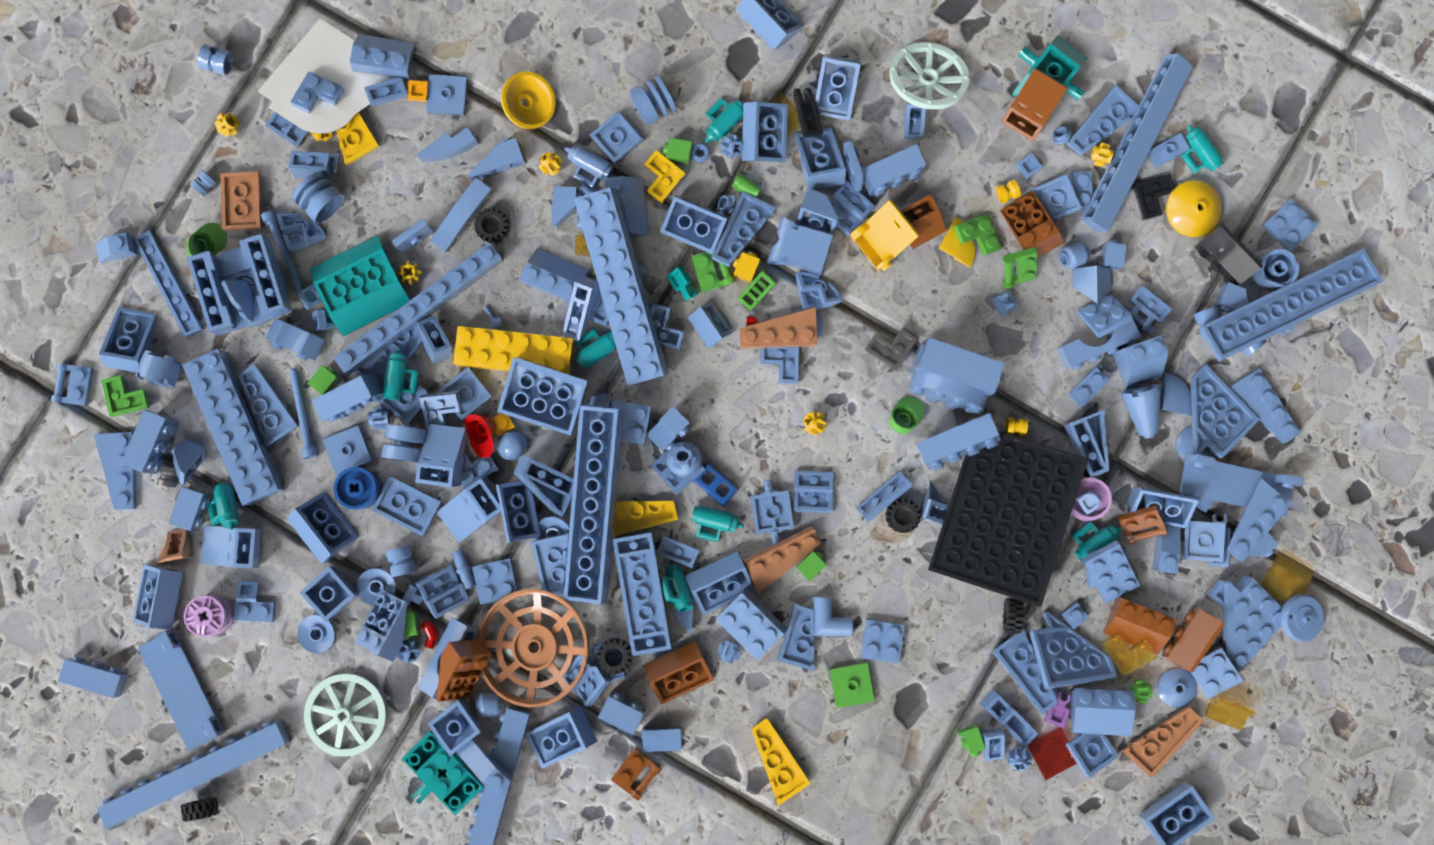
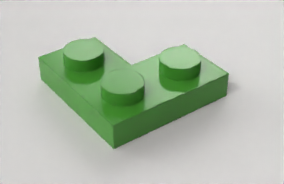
(981, 230)
(121, 402)

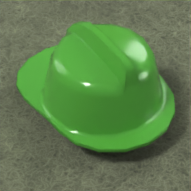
(207, 238)

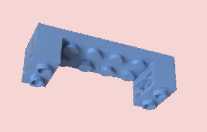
(642, 594)

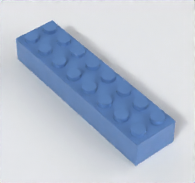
(233, 427)

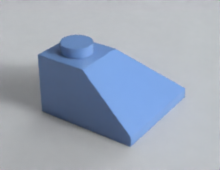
(817, 213)
(456, 726)

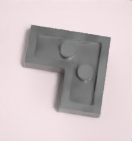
(893, 353)

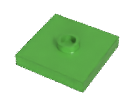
(851, 685)

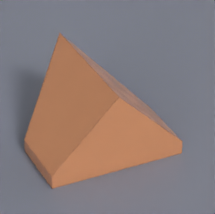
(176, 547)

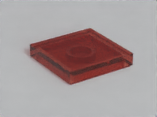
(1051, 753)

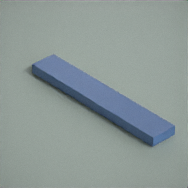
(168, 284)

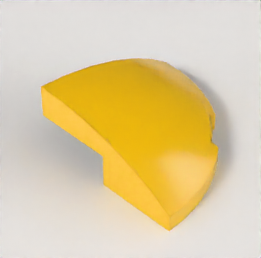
(950, 244)

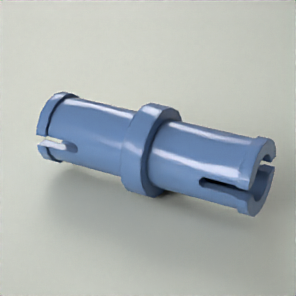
(463, 569)

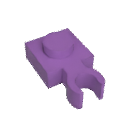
(1058, 714)

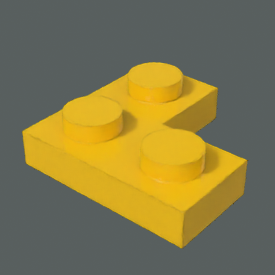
(668, 176)

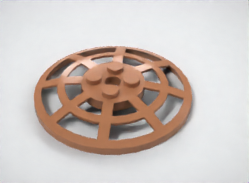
(522, 650)

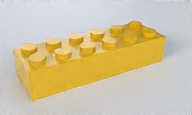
(496, 349)

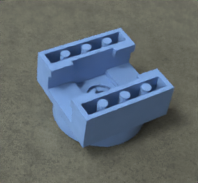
(251, 263)
(954, 376)

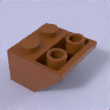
(926, 219)

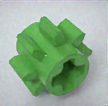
(1141, 691)

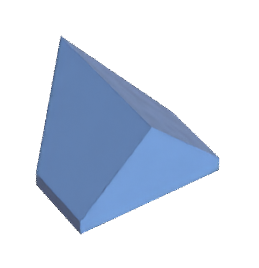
(1092, 281)
(934, 506)

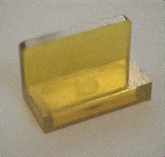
(1228, 712)

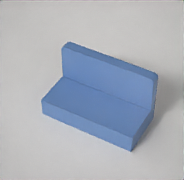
(306, 163)
(709, 324)
(661, 739)

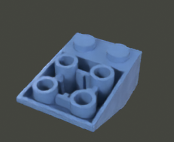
(442, 456)
(470, 510)
(231, 548)
(384, 627)

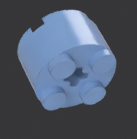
(1285, 270)
(158, 370)

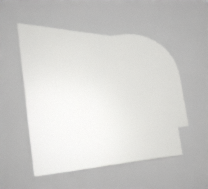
(328, 55)

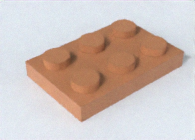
(241, 201)

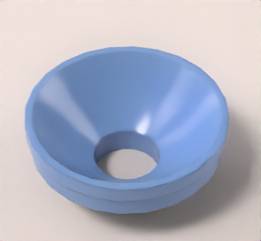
(687, 467)

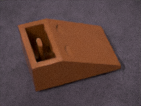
(1034, 104)
(1032, 225)
(461, 668)

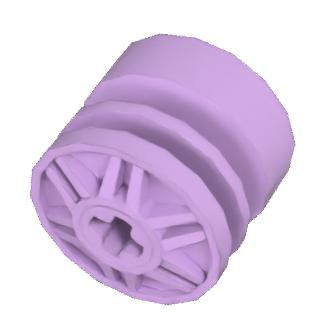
(219, 611)

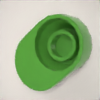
(906, 415)

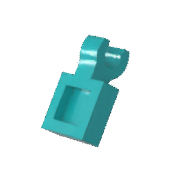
(680, 281)

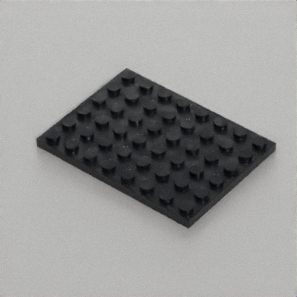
(1009, 517)

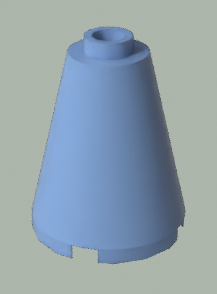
(1144, 408)

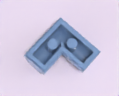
(667, 336)
(825, 623)

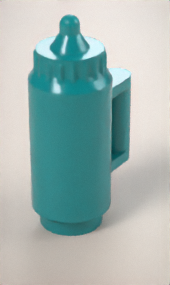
(724, 121)
(1204, 150)
(596, 350)
(395, 377)
(226, 507)
(714, 519)
(1097, 541)
(676, 588)

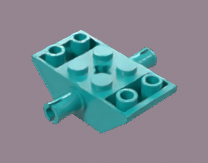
(1058, 58)
(455, 787)

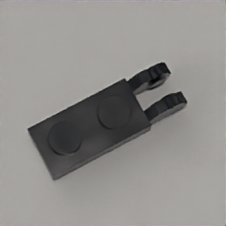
(807, 113)

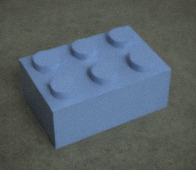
(894, 171)
(349, 397)
(150, 442)
(751, 624)
(1176, 816)

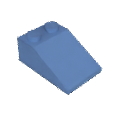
(837, 86)
(820, 160)
(127, 339)
(561, 737)

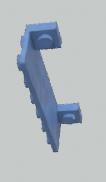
(1229, 483)
(180, 690)

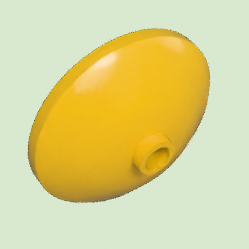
(537, 96)
(1184, 212)

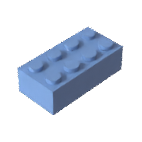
(959, 442)

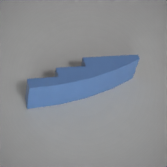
(461, 214)

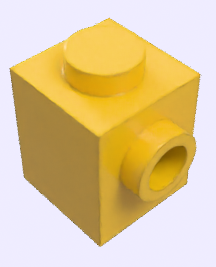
(746, 266)

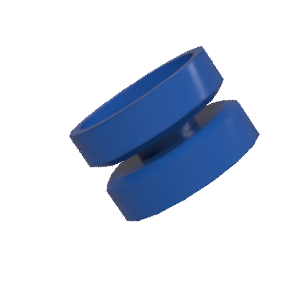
(346, 485)

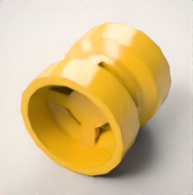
(1008, 191)
(1016, 427)

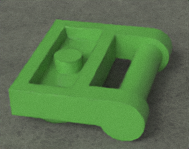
(1025, 267)
(707, 274)

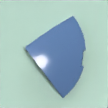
(298, 232)
(816, 292)
(240, 297)
(1175, 395)

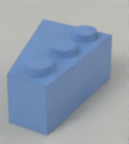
(1089, 440)
(546, 483)

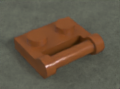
(1141, 520)
(631, 769)

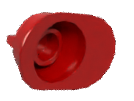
(480, 433)

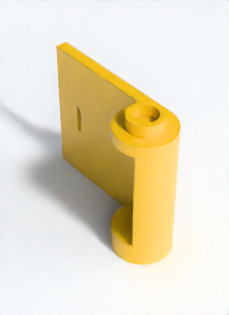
(884, 235)

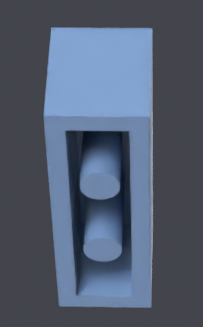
(92, 676)

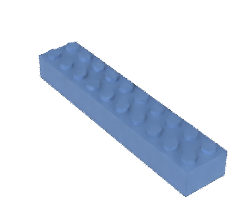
(621, 285)
(593, 504)

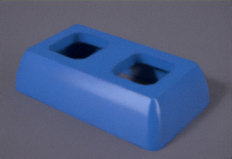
(711, 489)

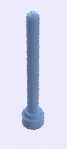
(270, 219)
(308, 450)

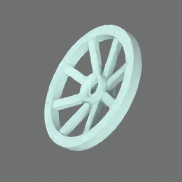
(928, 77)
(349, 712)

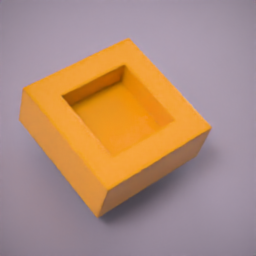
(417, 91)
(503, 424)

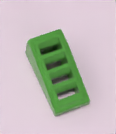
(768, 278)

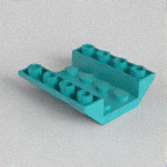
(359, 286)

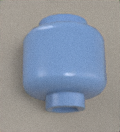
(1073, 255)
(488, 704)

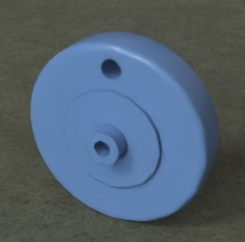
(1302, 618)

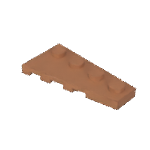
(786, 331)
(779, 558)
(1160, 743)

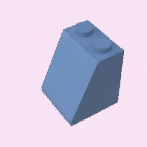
(1141, 361)

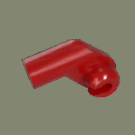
(432, 633)

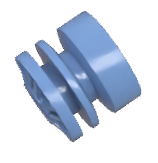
(652, 100)
(318, 197)

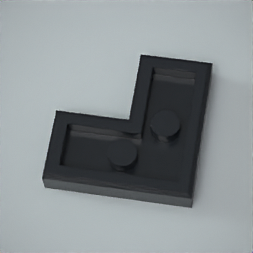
(1148, 193)

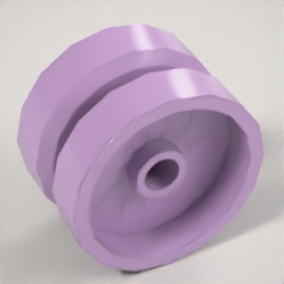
(1104, 493)

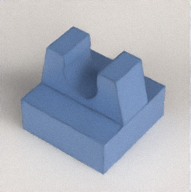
(1004, 303)
(319, 321)
(412, 595)

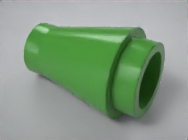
(745, 184)

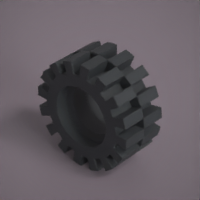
(492, 214)
(895, 524)
(1013, 616)
(606, 664)
(199, 809)

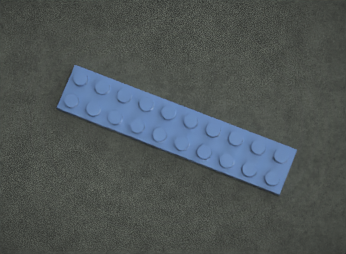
(1291, 305)

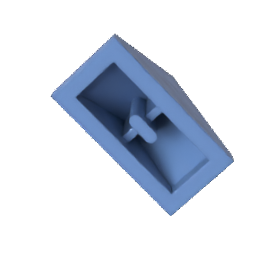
(914, 121)
(994, 744)

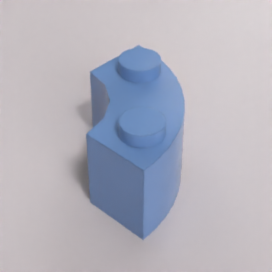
(295, 339)

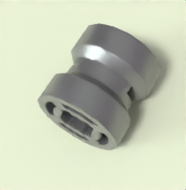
(167, 477)

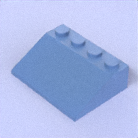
(543, 396)

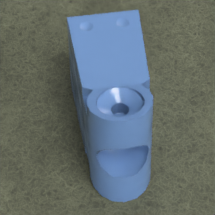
(800, 247)

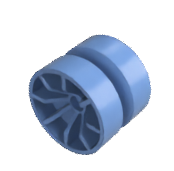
(404, 439)

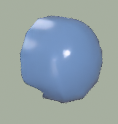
(512, 445)

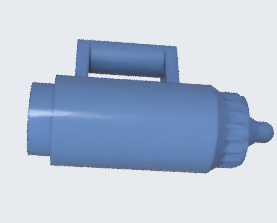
(589, 162)

